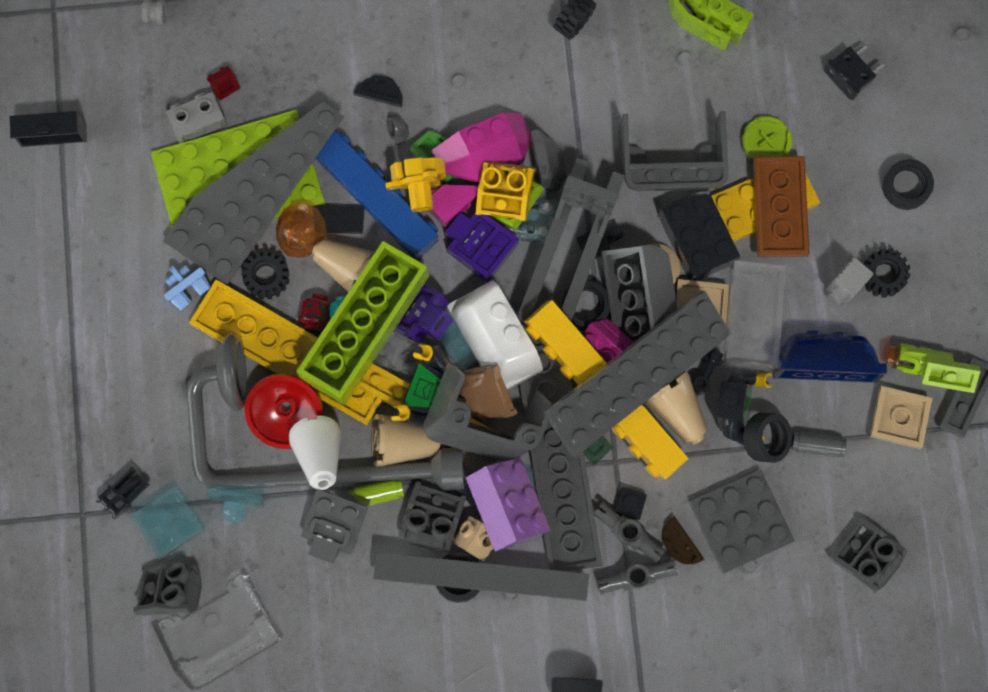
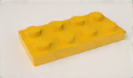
(738, 207)

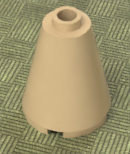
(341, 261)
(680, 409)
(400, 442)

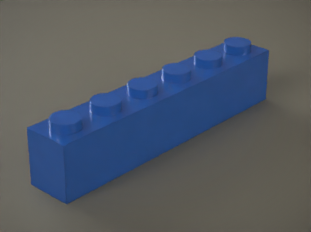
(370, 191)

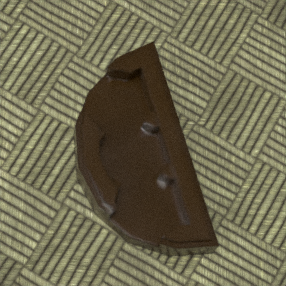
(679, 545)

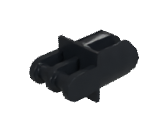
(126, 489)

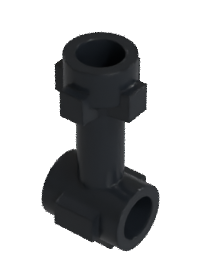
(701, 383)

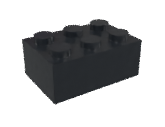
(698, 235)

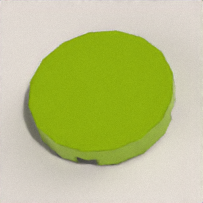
(766, 138)

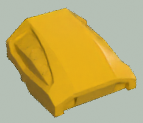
(505, 190)

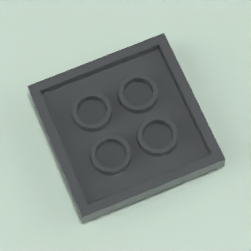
(741, 521)

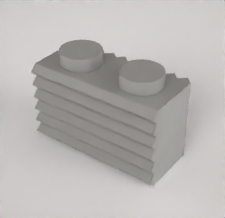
(848, 283)

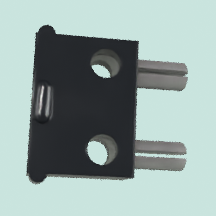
(851, 72)

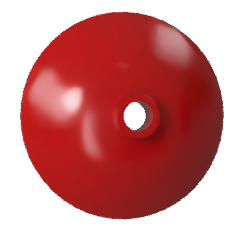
(268, 416)

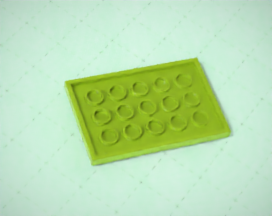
(196, 164)

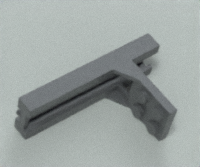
(575, 194)

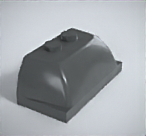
(638, 288)

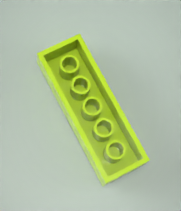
(363, 323)

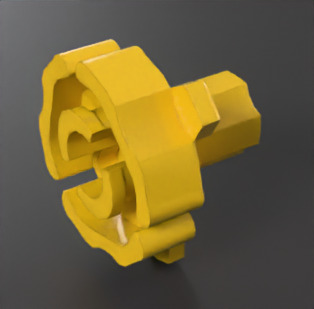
(419, 177)

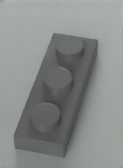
(965, 404)

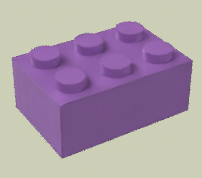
(507, 504)

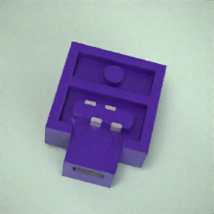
(480, 244)
(425, 316)

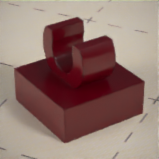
(223, 83)

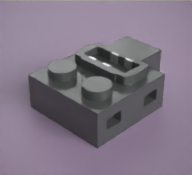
(334, 523)

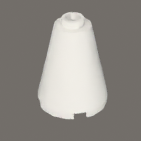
(317, 449)

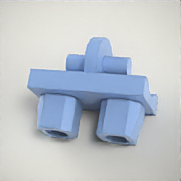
(176, 294)

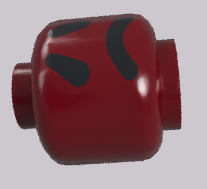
(315, 313)

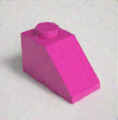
(452, 200)

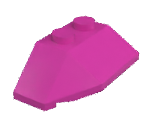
(496, 139)

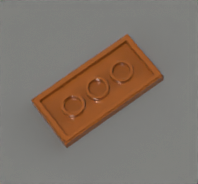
(781, 206)

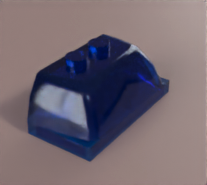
(829, 358)

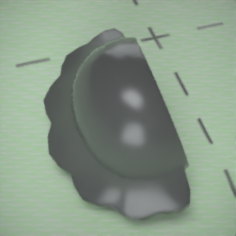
(397, 129)

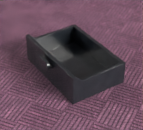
(48, 129)

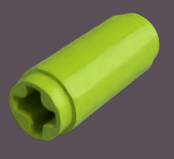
(380, 492)

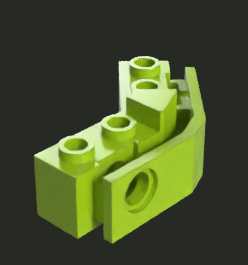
(715, 21)

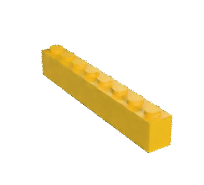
(579, 362)

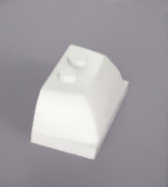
(496, 333)

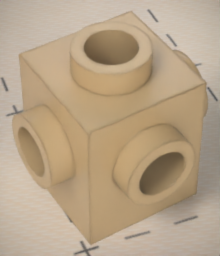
(474, 538)

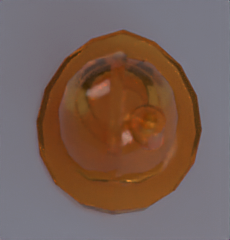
(300, 229)

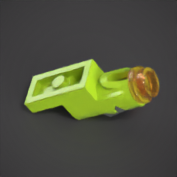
(934, 367)

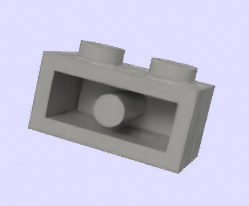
(196, 117)

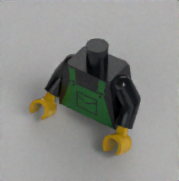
(421, 388)
(735, 402)

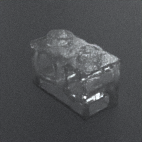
(393, 362)

